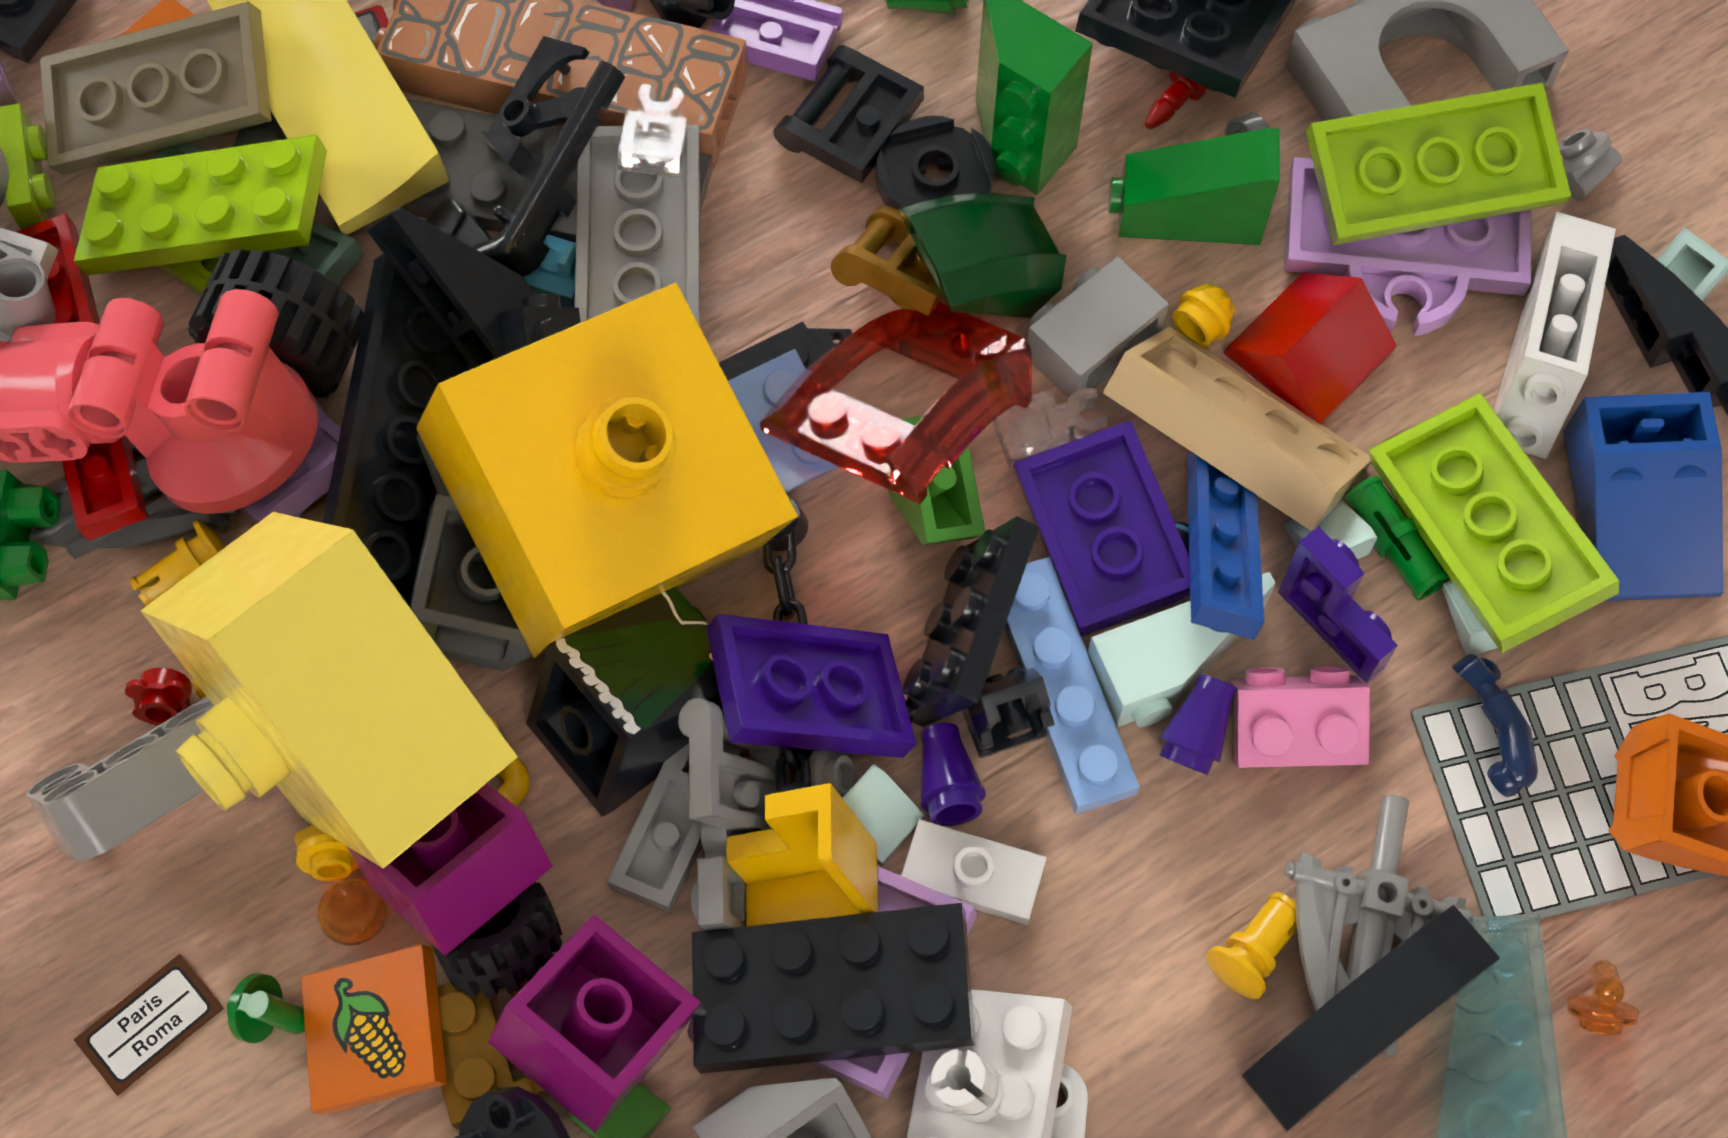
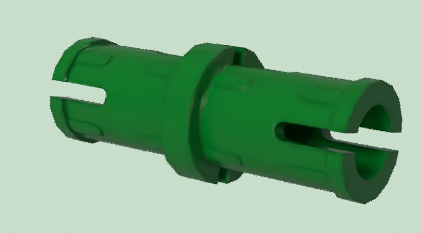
(1375, 506)

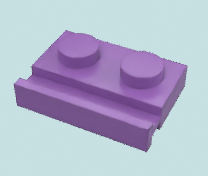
(784, 33)

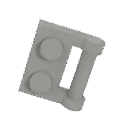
(723, 786)

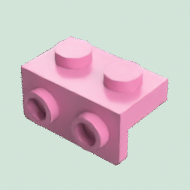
(1300, 718)

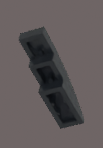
(1669, 320)

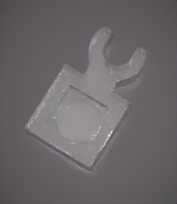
(653, 135)
(1045, 424)

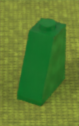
(1200, 189)

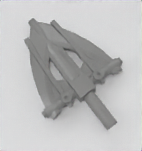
(1371, 901)

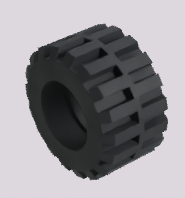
(315, 318)

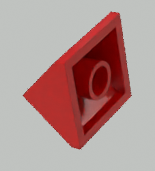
(1315, 343)

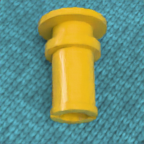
(178, 564)
(1252, 952)

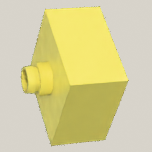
(324, 689)

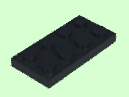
(832, 988)

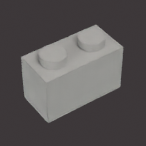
(1094, 326)

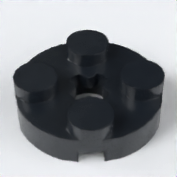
(937, 142)

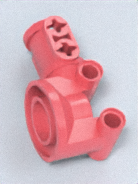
(210, 418)

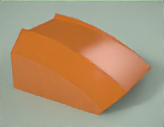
(1673, 794)

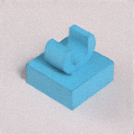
(556, 271)

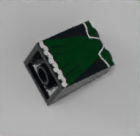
(617, 692)

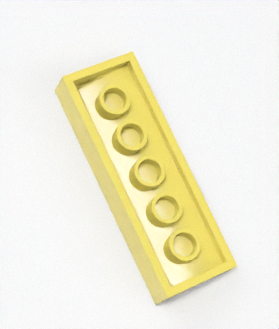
(336, 85)

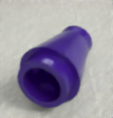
(1199, 726)
(949, 780)

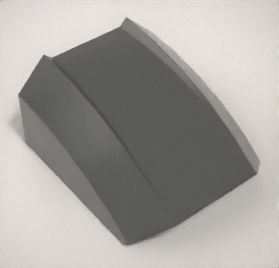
(459, 597)

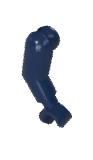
(1512, 729)

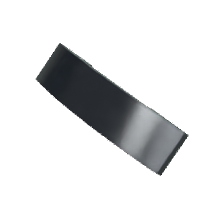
(1369, 1016)

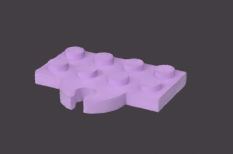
(1426, 263)

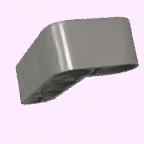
(121, 794)

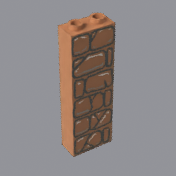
(479, 48)

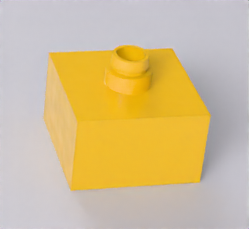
(603, 466)

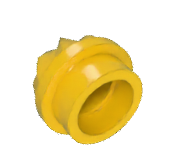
(1204, 314)

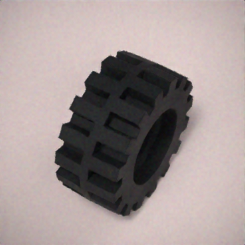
(506, 946)

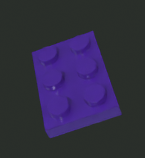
(1106, 527)
(809, 687)

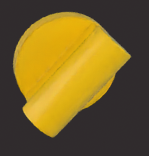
(322, 855)

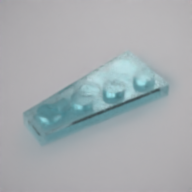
(1502, 1043)

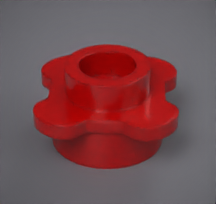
(159, 694)

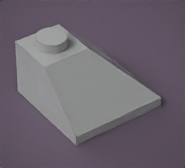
(787, 1111)

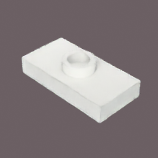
(975, 870)

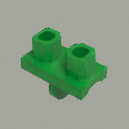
(20, 510)

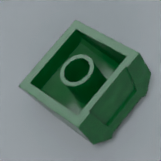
(987, 252)

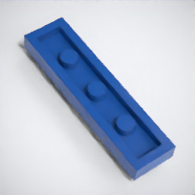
(1223, 552)

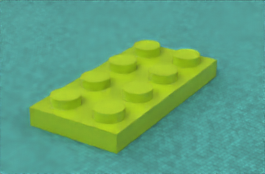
(1437, 163)
(201, 205)
(1493, 522)

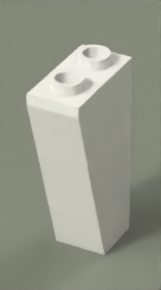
(1555, 332)

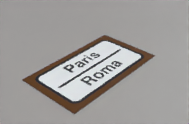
(148, 1024)

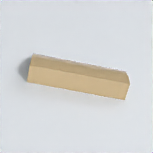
(1237, 426)

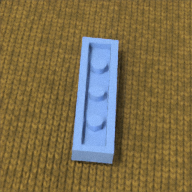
(1084, 731)

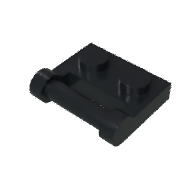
(862, 122)

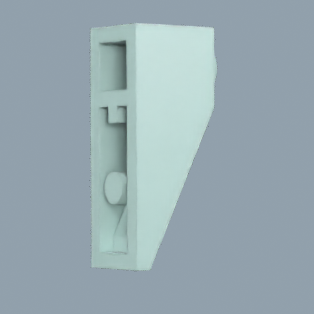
(1156, 661)

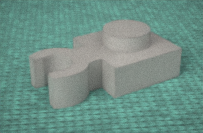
(719, 893)

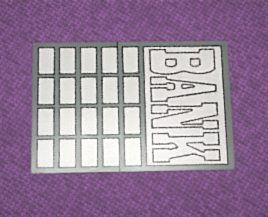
(1551, 840)

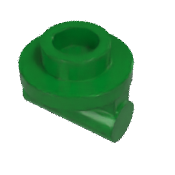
(259, 1007)

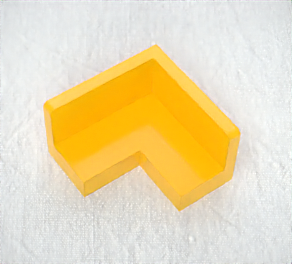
(810, 862)

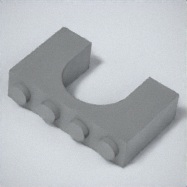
(1342, 65)

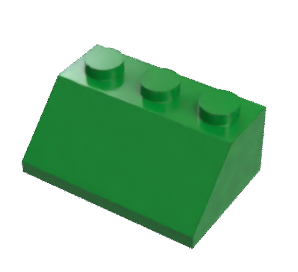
(1029, 91)

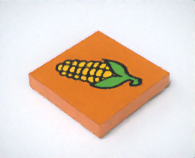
(373, 1030)

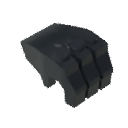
(1009, 712)

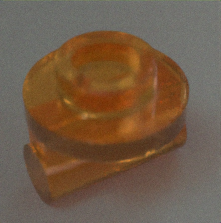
(1603, 1010)

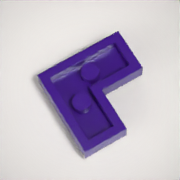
(1321, 591)

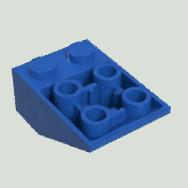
(1651, 491)

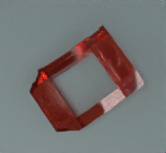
(902, 457)

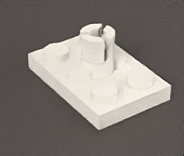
(1003, 1082)

